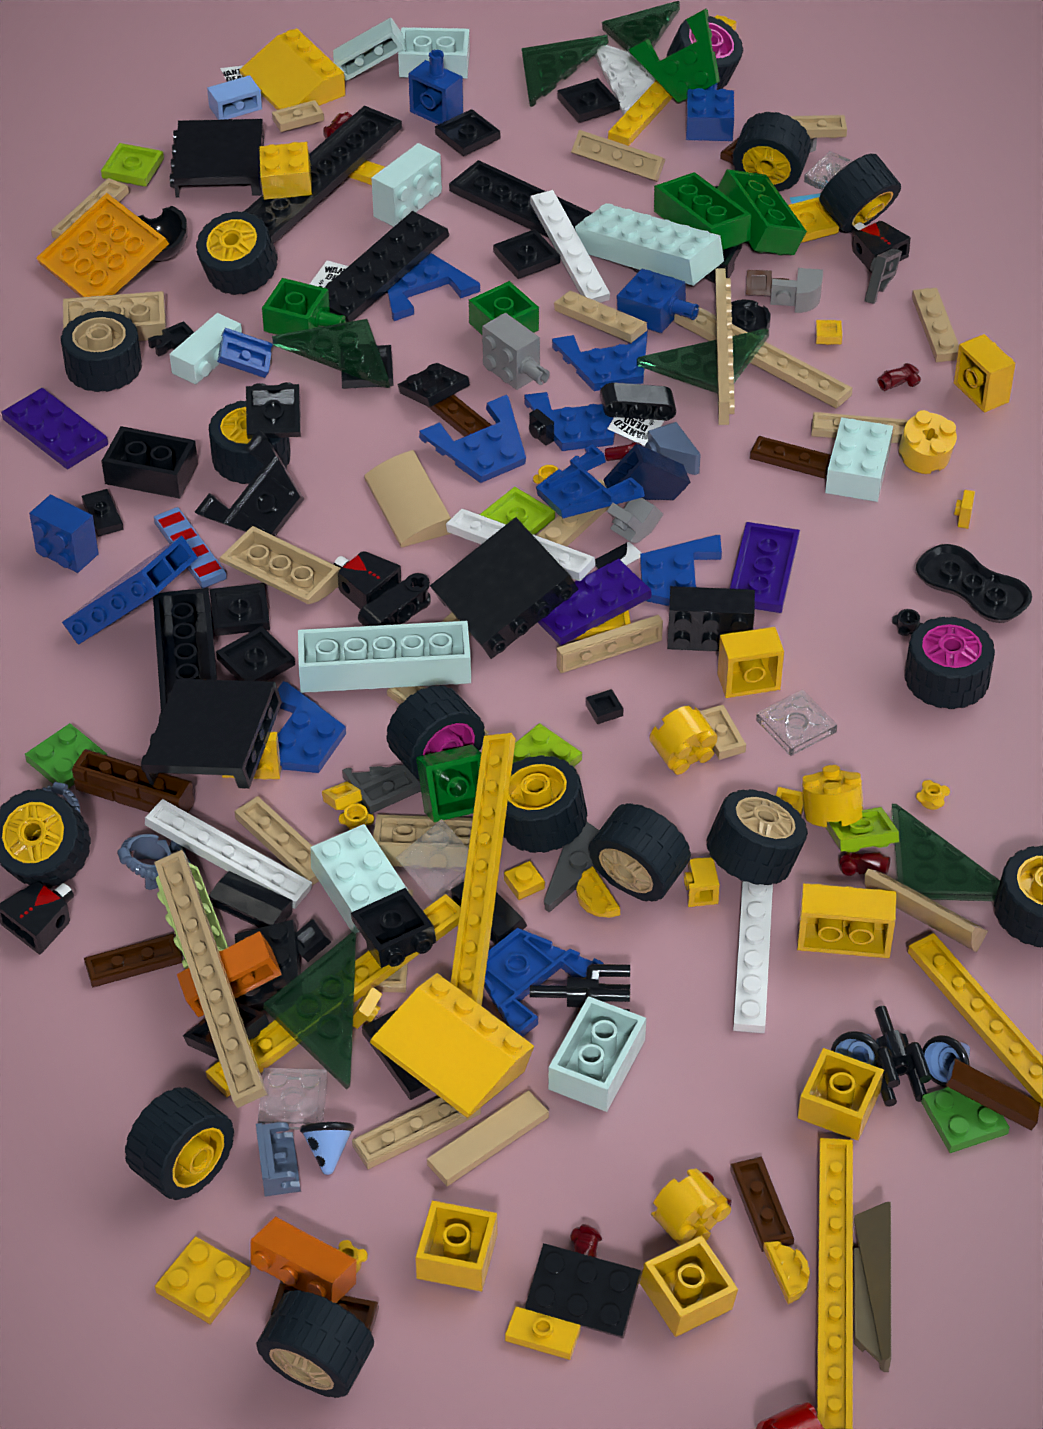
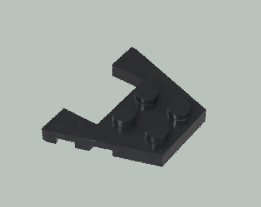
(265, 501)

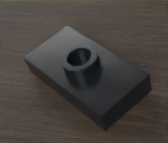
(104, 512)

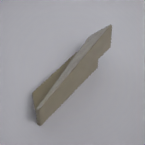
(873, 1283)

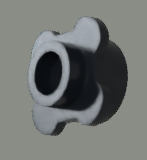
(906, 621)

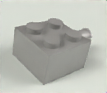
(512, 352)

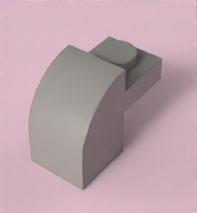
(801, 293)
(635, 520)

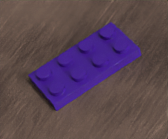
(54, 428)
(766, 564)
(599, 599)

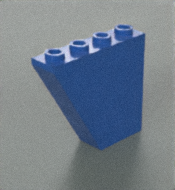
(130, 590)

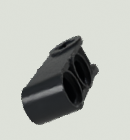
(397, 603)

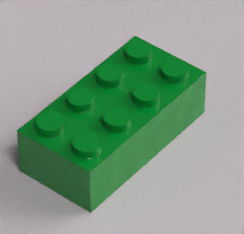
(702, 206)
(772, 220)

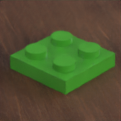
(58, 754)
(962, 1120)

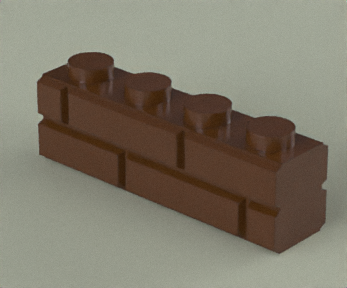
(128, 784)

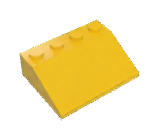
(294, 72)
(453, 1045)

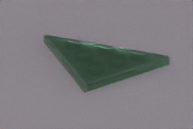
(641, 25)
(556, 61)
(340, 346)
(698, 362)
(935, 866)
(319, 1009)

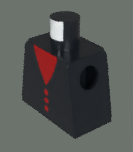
(877, 239)
(366, 577)
(37, 914)

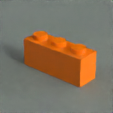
(246, 965)
(302, 1260)

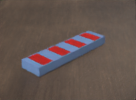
(206, 567)

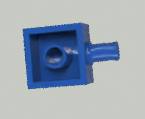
(435, 91)
(710, 114)
(655, 300)

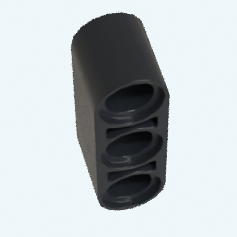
(638, 401)

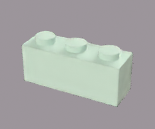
(369, 48)
(200, 351)

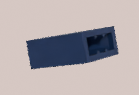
(656, 473)

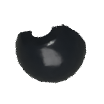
(173, 227)

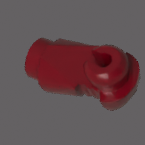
(336, 123)
(896, 377)
(852, 863)
(586, 1240)

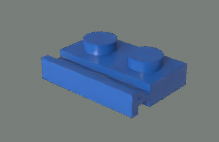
(245, 352)

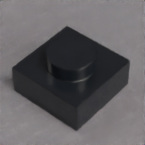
(541, 427)
(604, 706)
(311, 940)

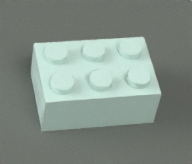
(421, 41)
(406, 184)
(859, 459)
(354, 871)
(597, 1054)

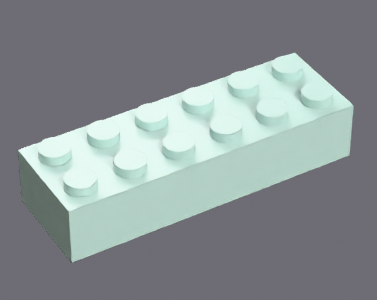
(650, 243)
(384, 656)

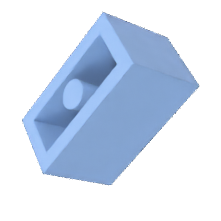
(234, 98)

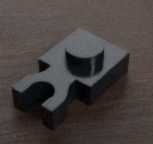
(170, 338)

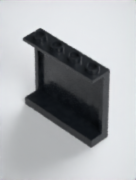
(217, 153)
(504, 587)
(213, 729)

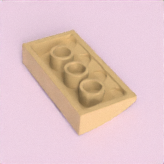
(144, 310)
(408, 499)
(282, 566)
(398, 832)
(928, 911)

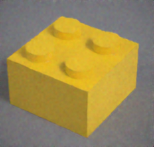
(285, 170)
(984, 373)
(750, 662)
(840, 1094)
(456, 1245)
(688, 1286)

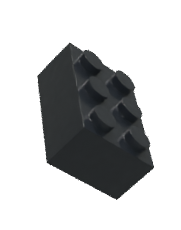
(149, 462)
(704, 614)

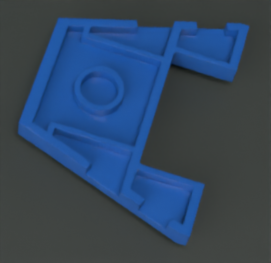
(425, 276)
(605, 364)
(575, 426)
(485, 451)
(578, 492)
(676, 566)
(308, 734)
(525, 961)

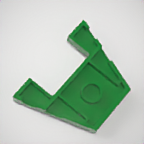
(687, 68)

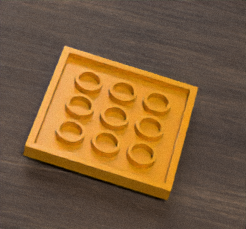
(102, 249)

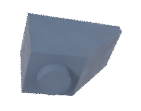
(675, 444)

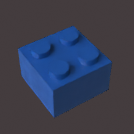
(64, 533)

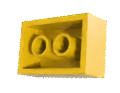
(846, 920)

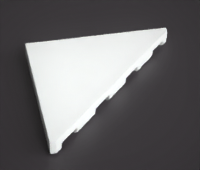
(624, 75)

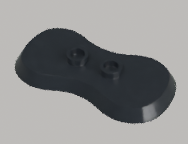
(961, 574)

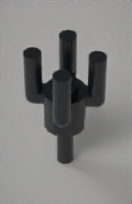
(581, 987)
(898, 1059)

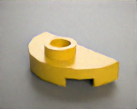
(595, 896)
(789, 1269)

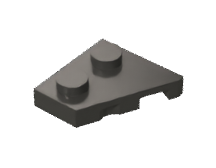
(883, 271)

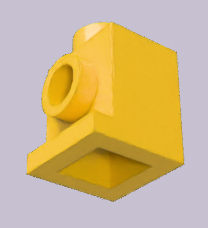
(701, 882)

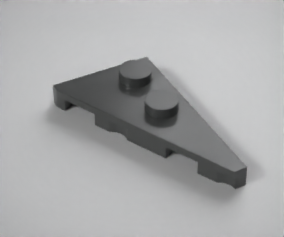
(570, 866)

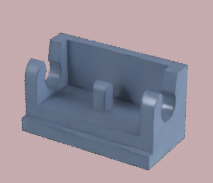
(277, 1159)

